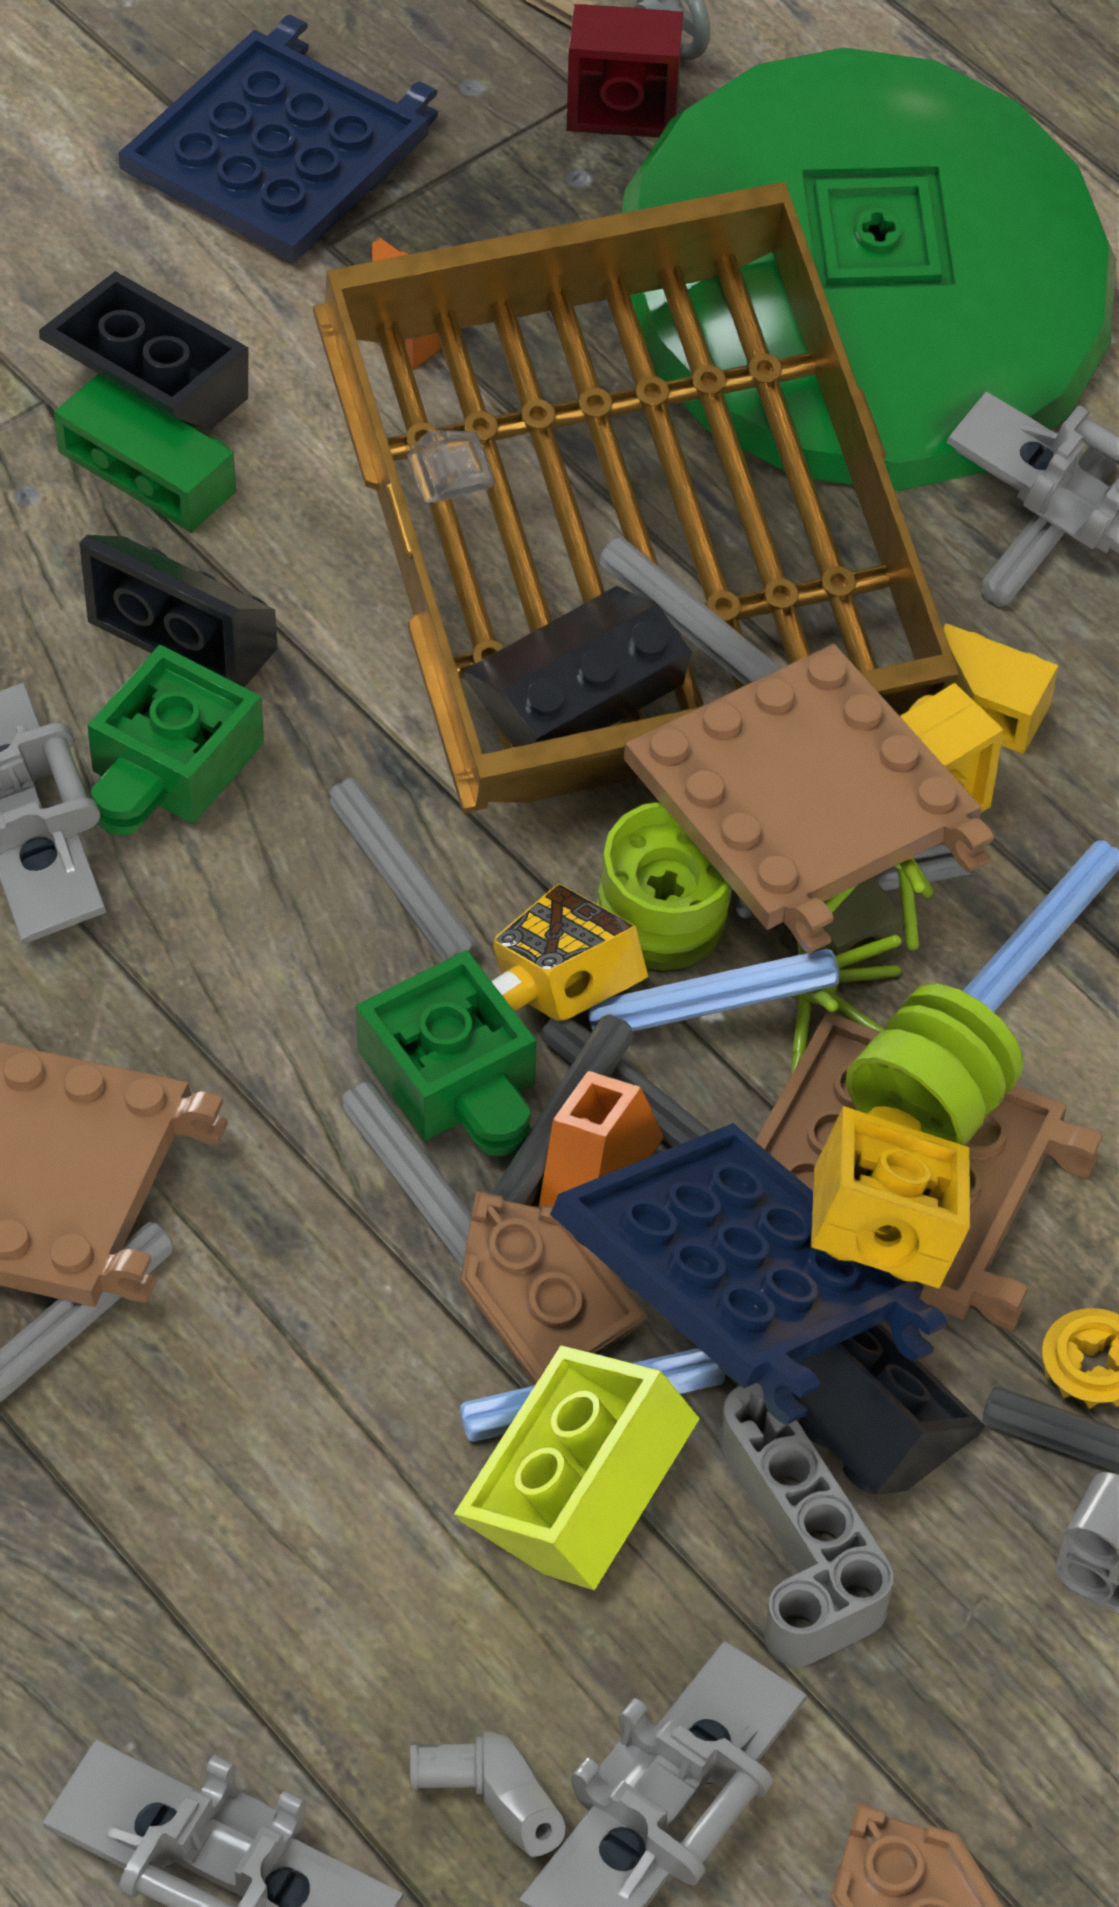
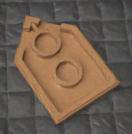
(541, 1284)
(907, 1867)

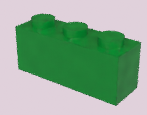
(145, 452)

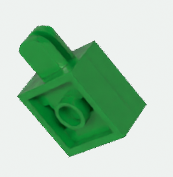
(170, 741)
(452, 1054)

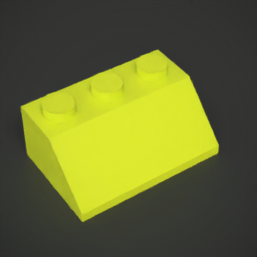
(579, 1465)

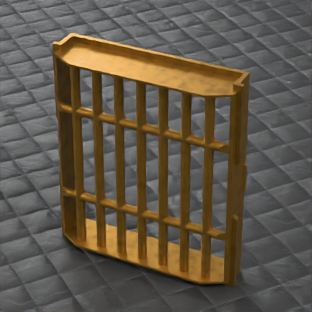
(585, 265)

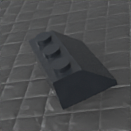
(154, 350)
(164, 603)
(582, 669)
(883, 1413)

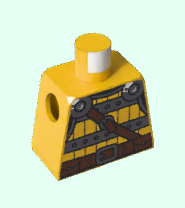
(566, 955)

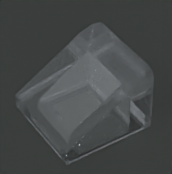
(449, 465)

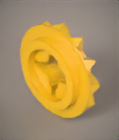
(1062, 1355)

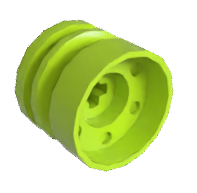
(663, 888)
(939, 1062)

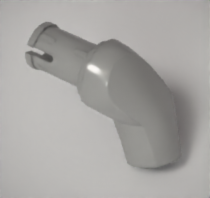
(504, 1778)

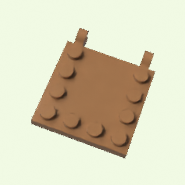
(806, 790)
(1001, 1156)
(78, 1167)

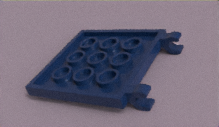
(277, 141)
(727, 1257)

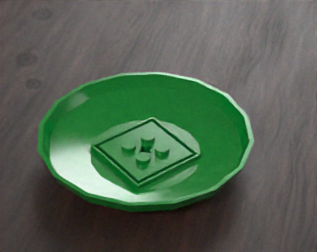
(984, 269)

